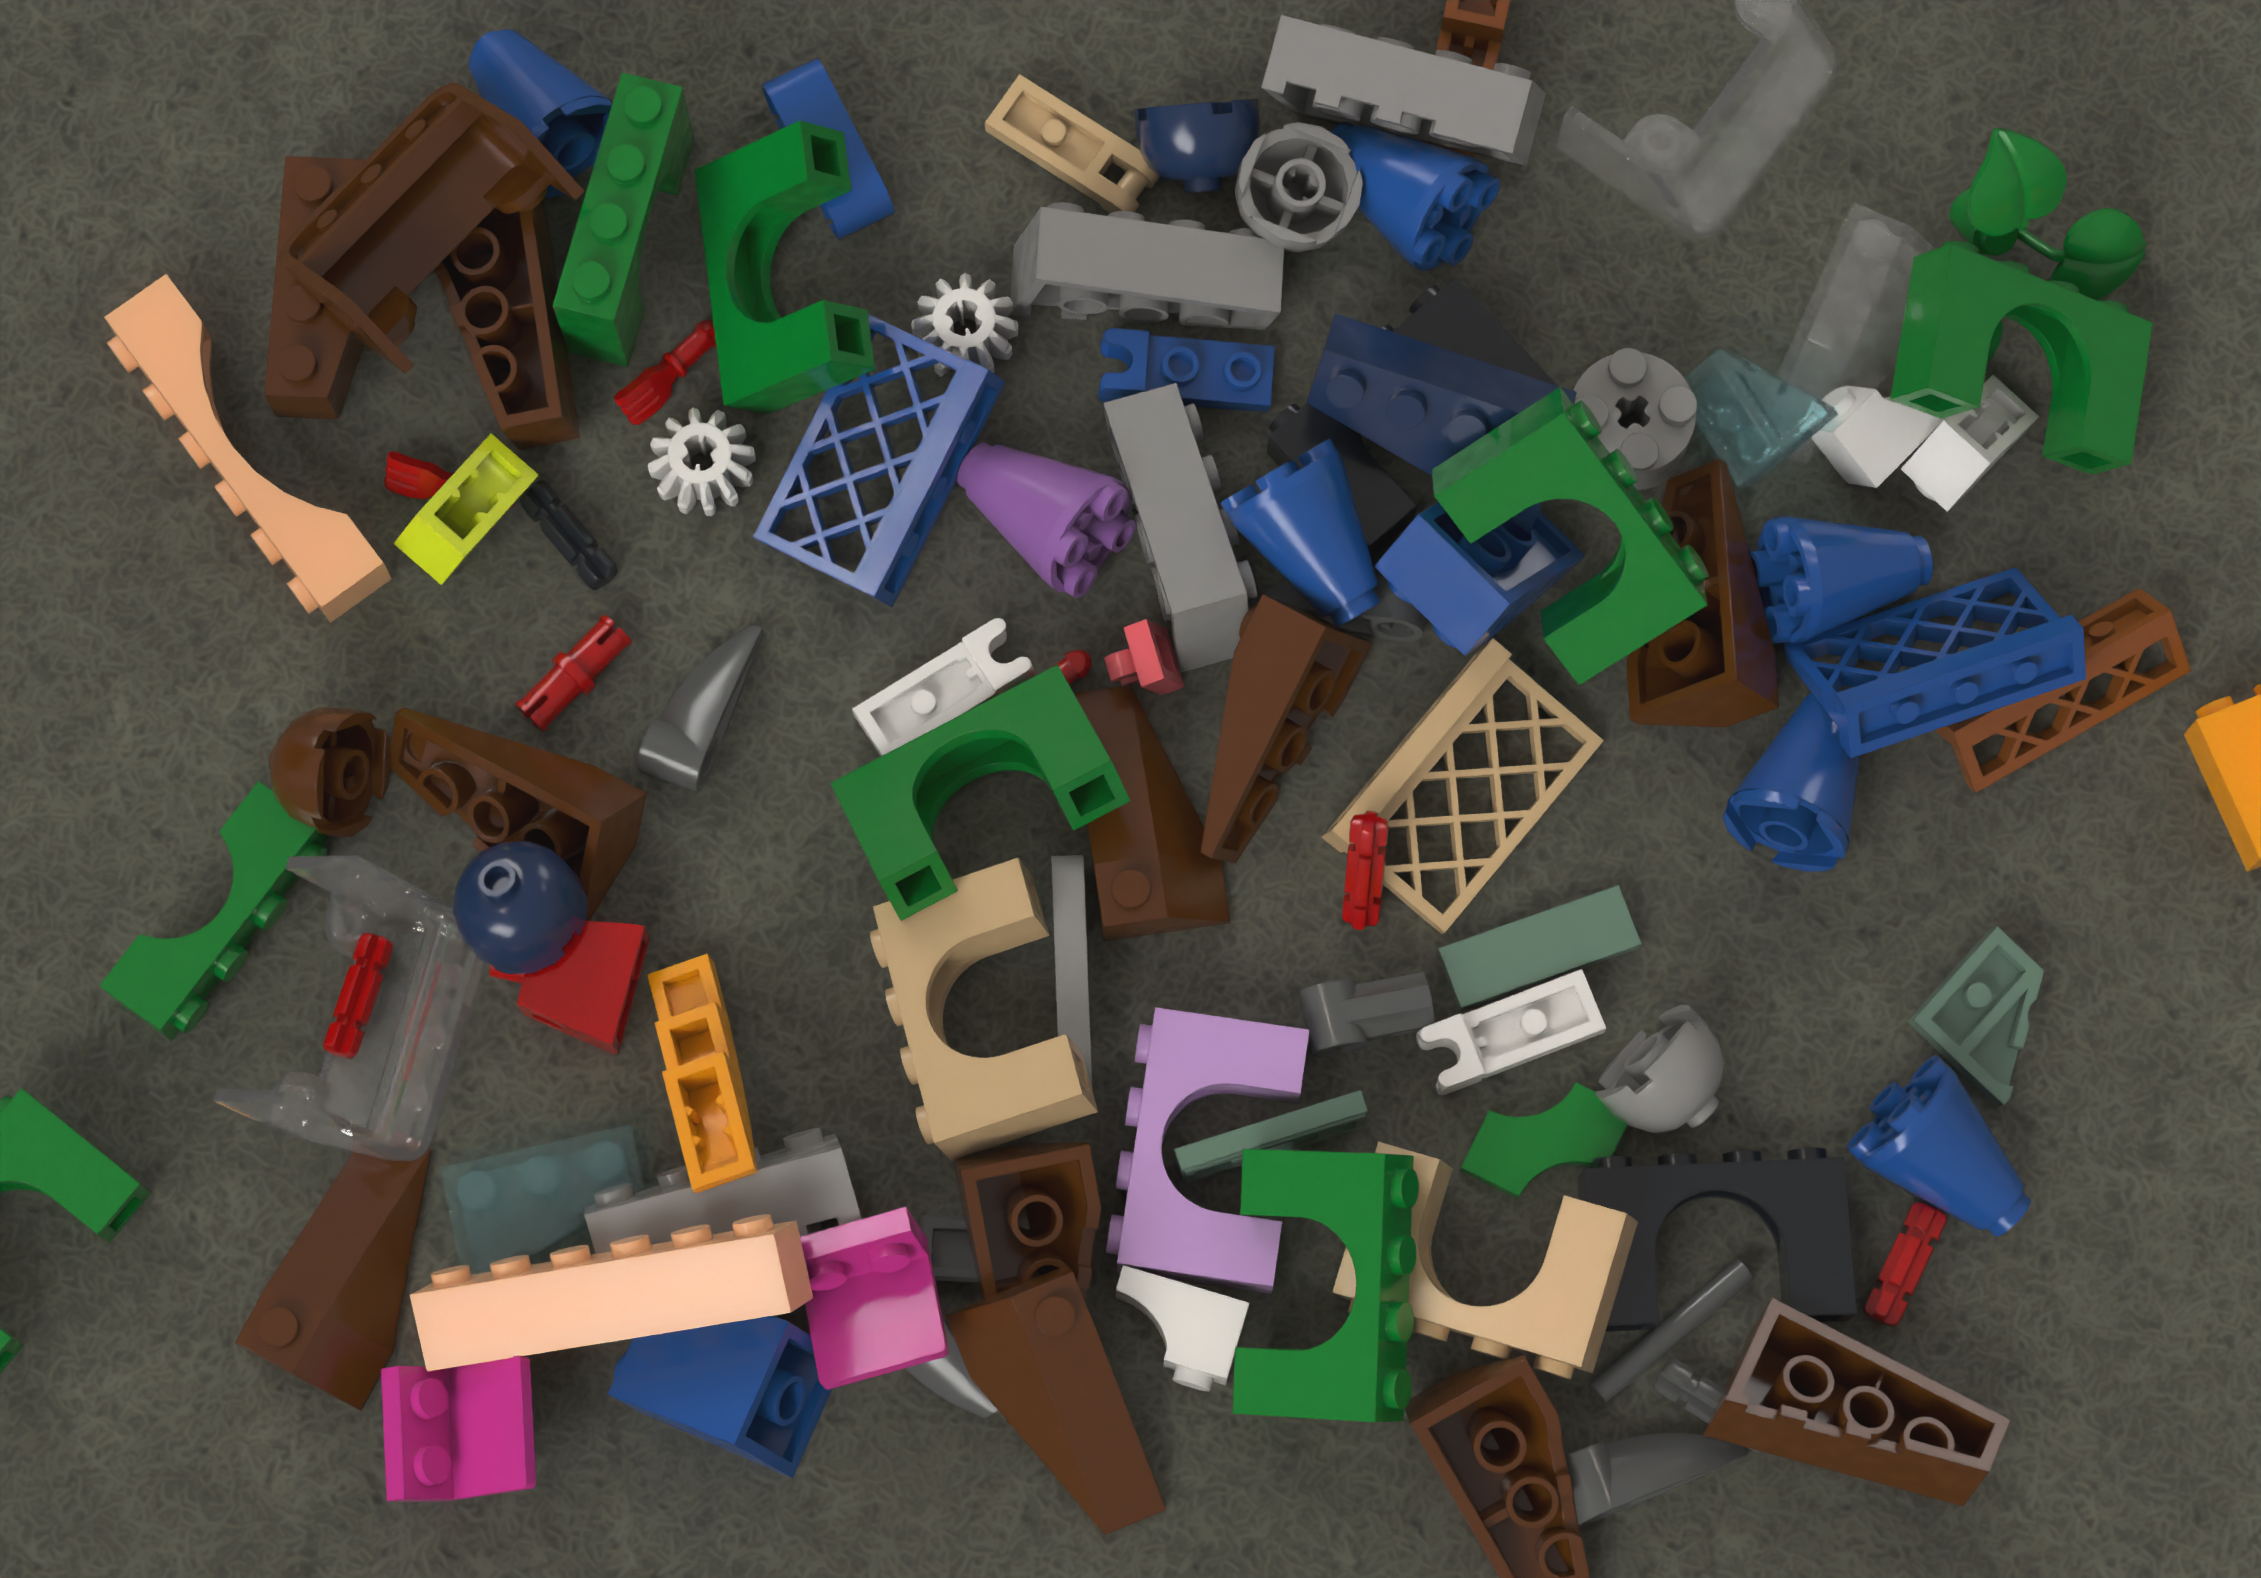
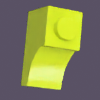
(465, 509)

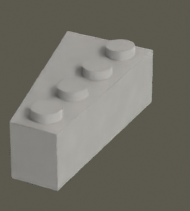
(1404, 90)
(1181, 523)

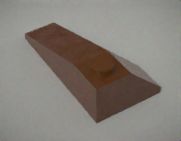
(1721, 658)
(1278, 685)
(521, 795)
(1149, 849)
(1029, 1212)
(343, 1281)
(1053, 1383)
(1504, 1467)

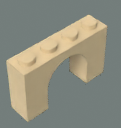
(969, 1098)
(1560, 1312)

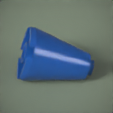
(544, 95)
(1798, 794)

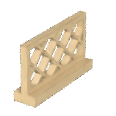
(1434, 738)

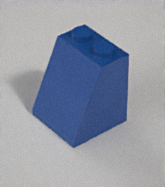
(731, 1384)

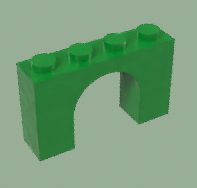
(639, 154)
(743, 212)
(2091, 348)
(1556, 455)
(1024, 729)
(55, 1160)
(1363, 1366)

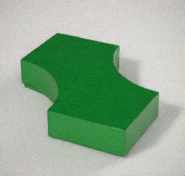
(1518, 1149)

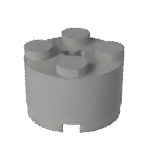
(1653, 394)

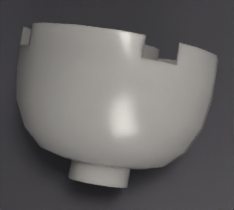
(1298, 187)
(1667, 1076)

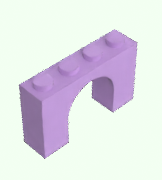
(1186, 1061)

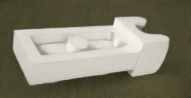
(941, 689)
(1514, 1030)

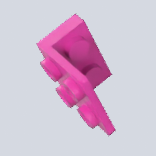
(872, 1298)
(458, 1431)

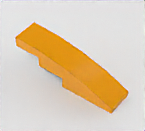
(702, 1074)

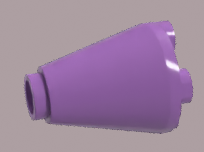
(1050, 512)

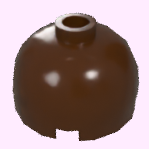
(330, 768)

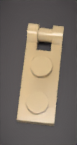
(1069, 145)

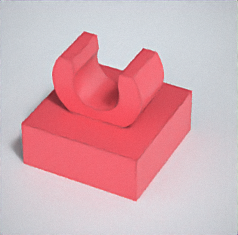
(1147, 659)

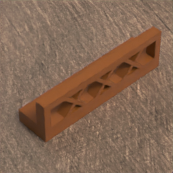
(2110, 638)

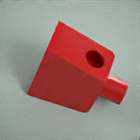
(588, 987)

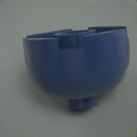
(1197, 140)
(519, 906)

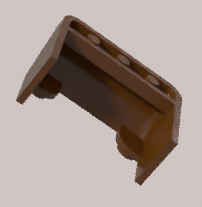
(414, 208)

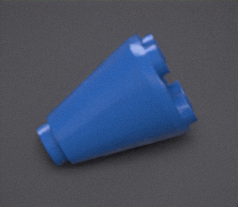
(1419, 193)
(1310, 532)
(1831, 573)
(1941, 1150)

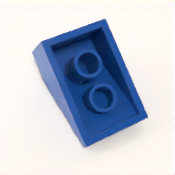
(1477, 586)

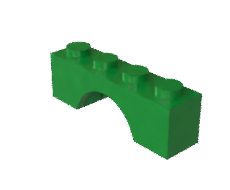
(170, 977)

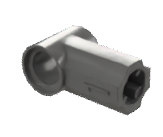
(1354, 1013)

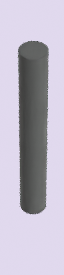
(1671, 1331)

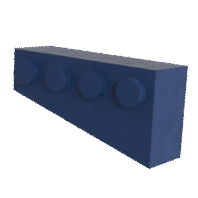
(1418, 395)

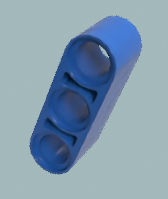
(812, 98)

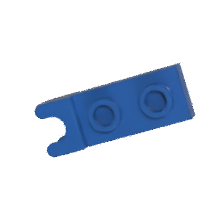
(1204, 370)

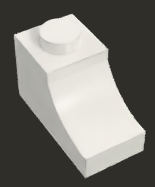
(1870, 434)
(1969, 445)
(1194, 1324)

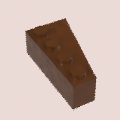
(506, 314)
(309, 347)
(1853, 1411)

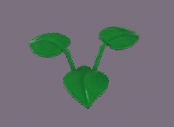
(2027, 182)

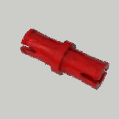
(573, 673)

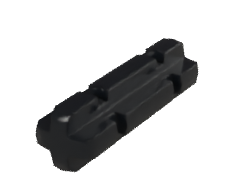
(568, 535)

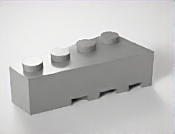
(1145, 269)
(797, 1183)

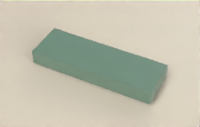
(1539, 948)
(1277, 1133)

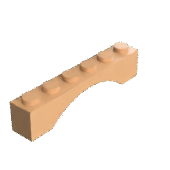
(319, 545)

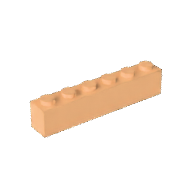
(611, 1294)

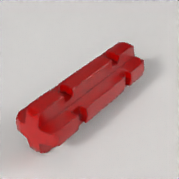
(1365, 870)
(358, 995)
(1905, 1264)

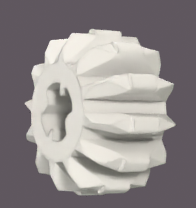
(979, 305)
(676, 468)

